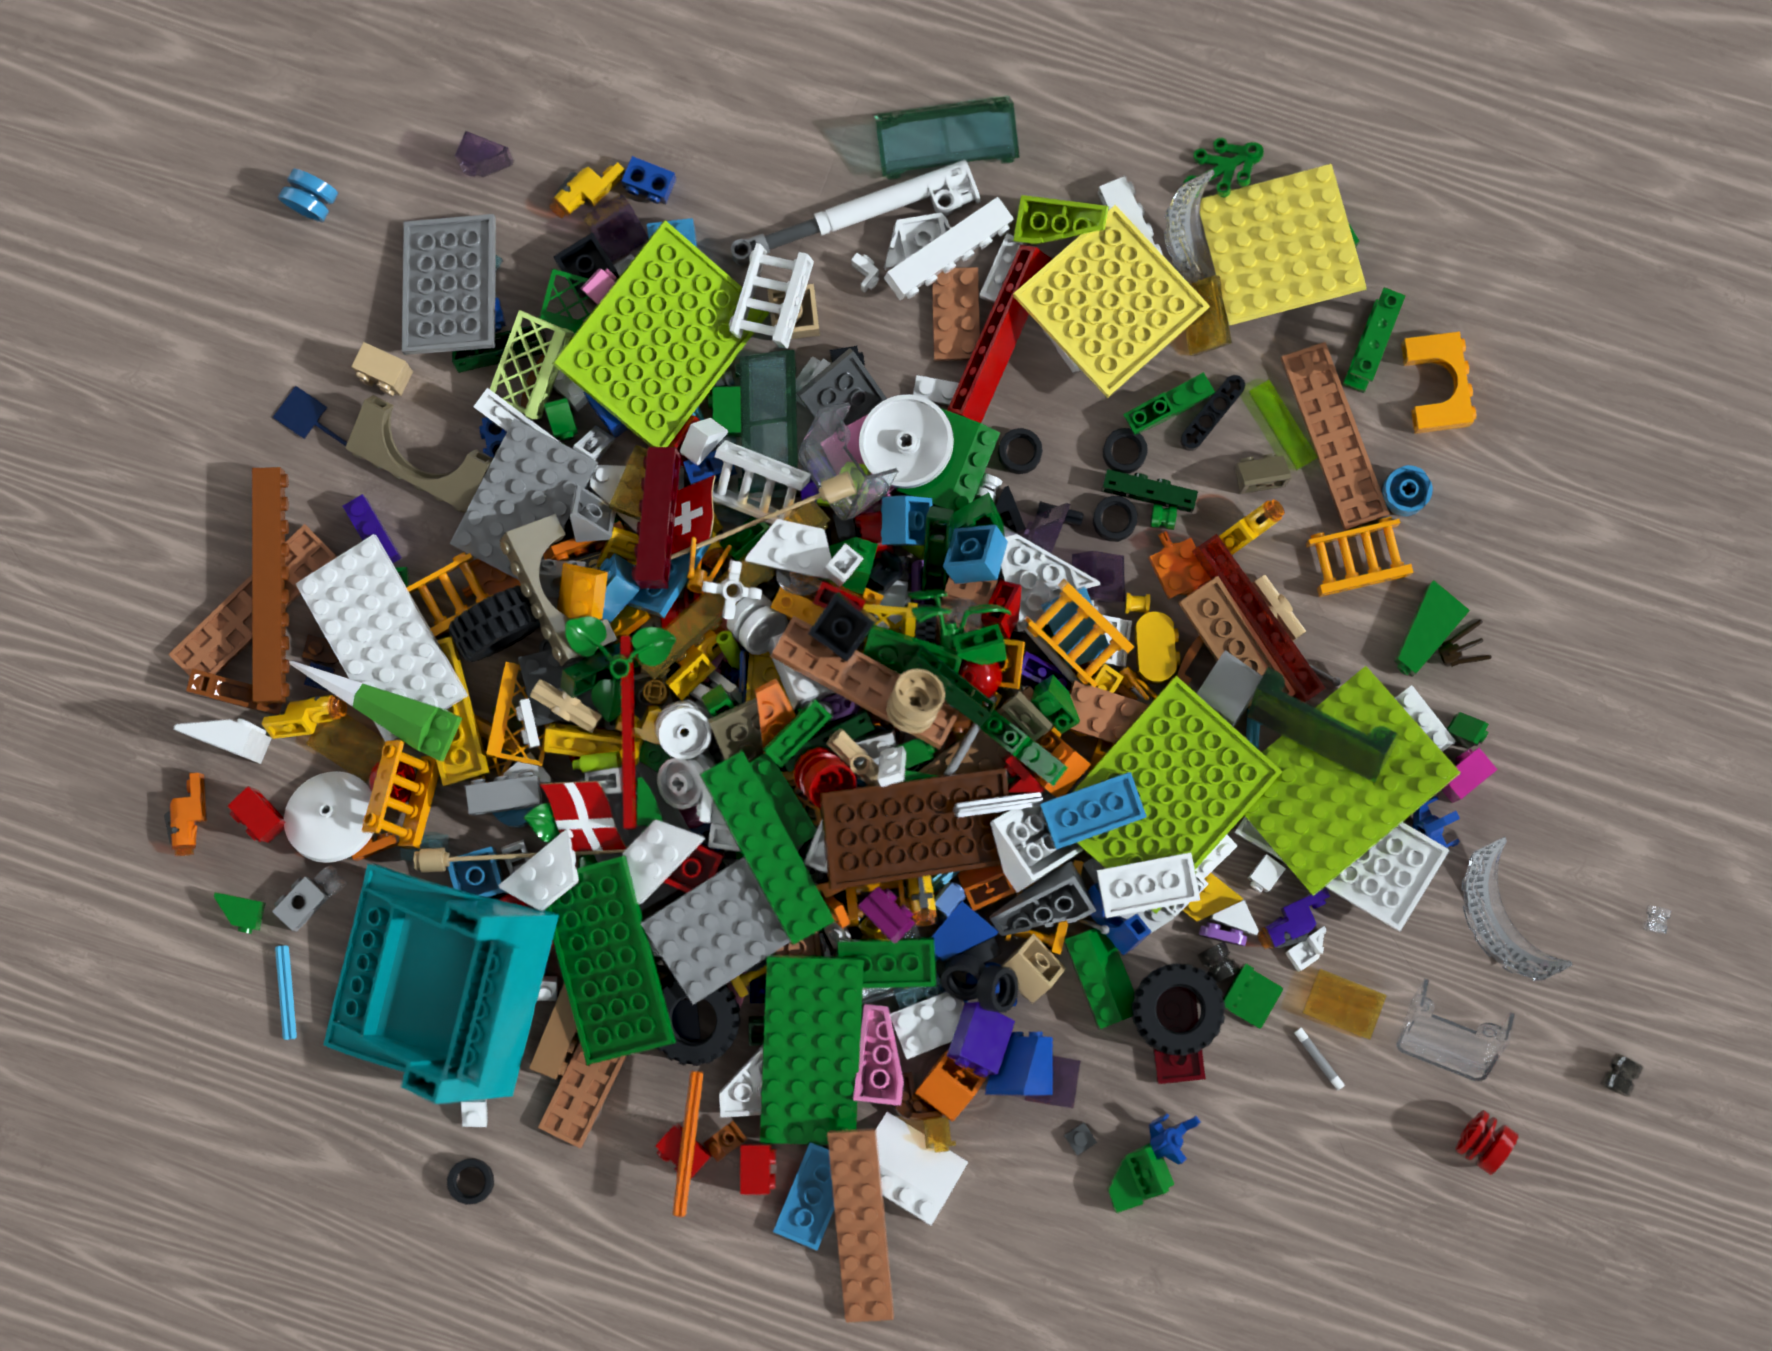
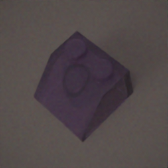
(481, 156)
(616, 227)
(1047, 527)
(1105, 568)
(1064, 1084)

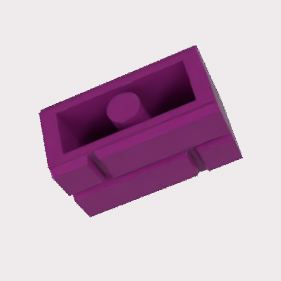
(887, 914)

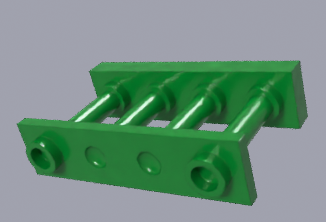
(1374, 340)

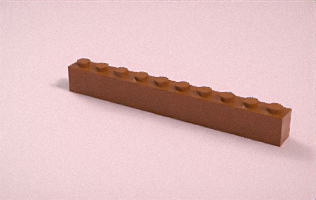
(268, 585)

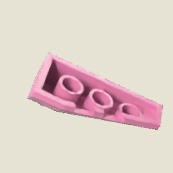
(879, 1065)

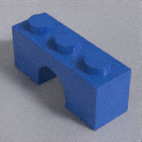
(1123, 932)

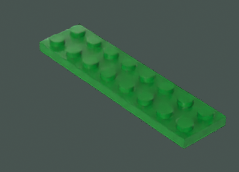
(767, 847)

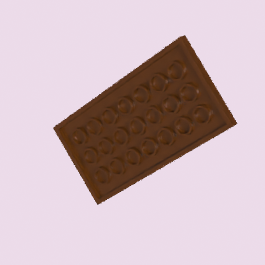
(909, 828)

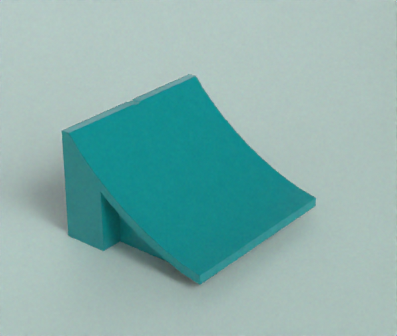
(440, 986)

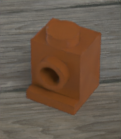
(725, 1141)

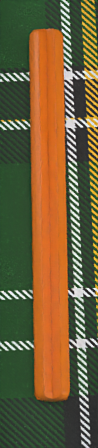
(687, 1144)

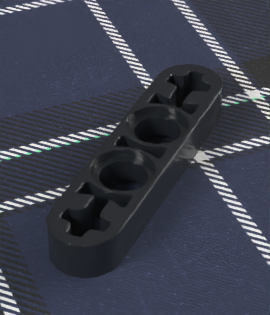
(1210, 411)

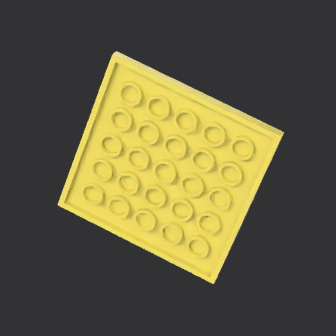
(1281, 244)
(1111, 302)

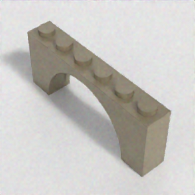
(373, 441)
(525, 550)

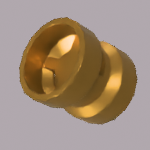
(659, 692)

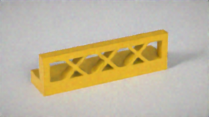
(577, 741)

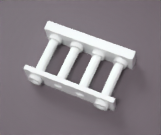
(787, 311)
(756, 463)

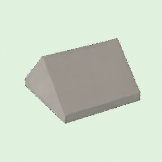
(591, 516)

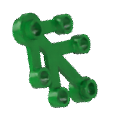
(1228, 165)

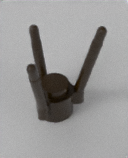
(1450, 653)

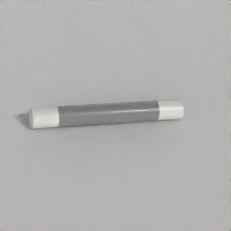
(1319, 1059)

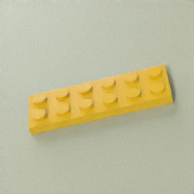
(466, 754)

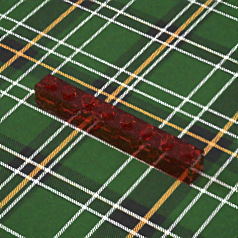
(1219, 562)

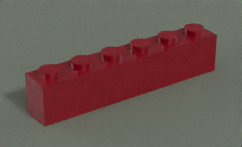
(657, 518)

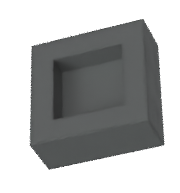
(1080, 1138)

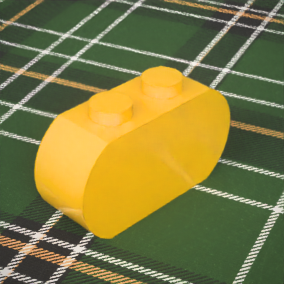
(1156, 647)

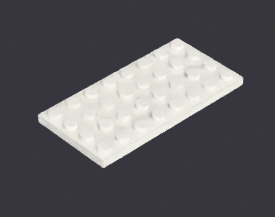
(379, 628)
(1384, 879)

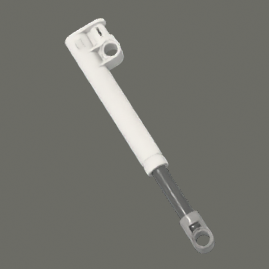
(949, 183)

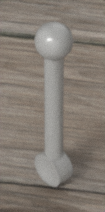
(1335, 681)
(1104, 929)

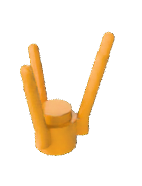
(697, 575)
(1132, 680)

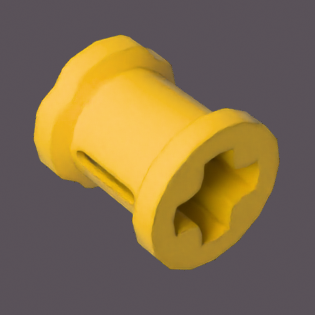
(1137, 603)

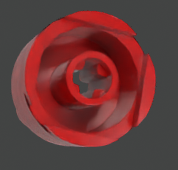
(869, 528)

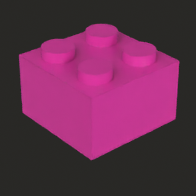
(1473, 769)

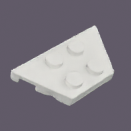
(912, 235)
(792, 549)
(657, 855)
(545, 874)

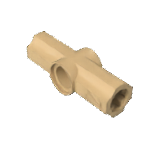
(1280, 607)
(565, 706)
(849, 751)

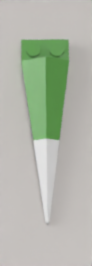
(413, 721)

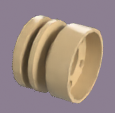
(915, 701)

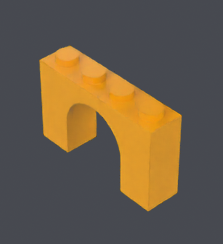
(1447, 352)

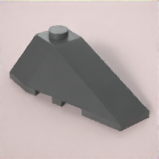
(1050, 900)

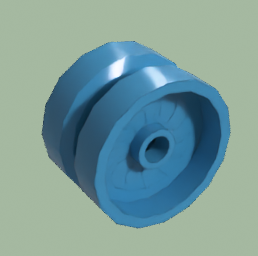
(308, 195)

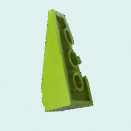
(1054, 219)

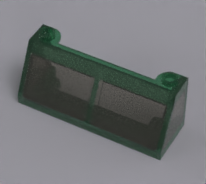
(1319, 731)

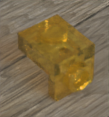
(938, 1134)

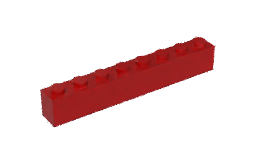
(996, 339)

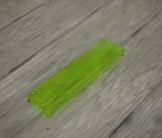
(1283, 424)

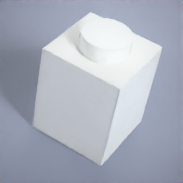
(1265, 874)

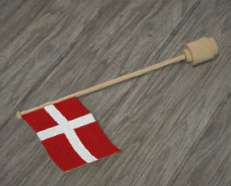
(575, 807)

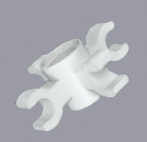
(733, 578)

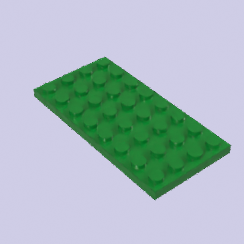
(609, 965)
(810, 1047)

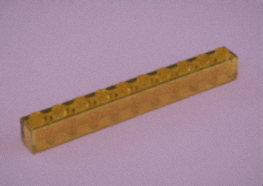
(707, 609)

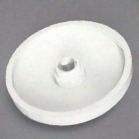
(905, 420)
(328, 816)

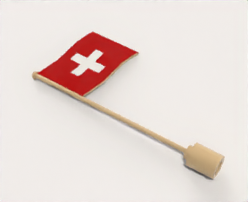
(696, 513)

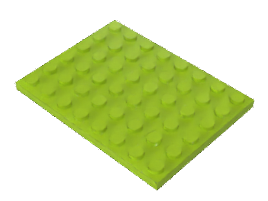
(658, 338)
(1190, 776)
(1329, 816)

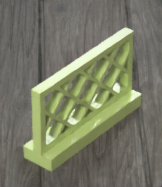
(548, 372)

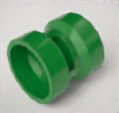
(1164, 517)

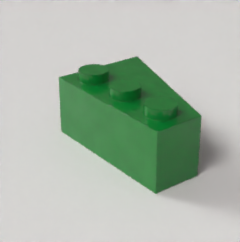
(978, 513)

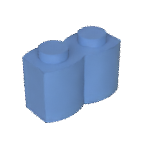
(947, 900)

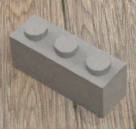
(503, 794)

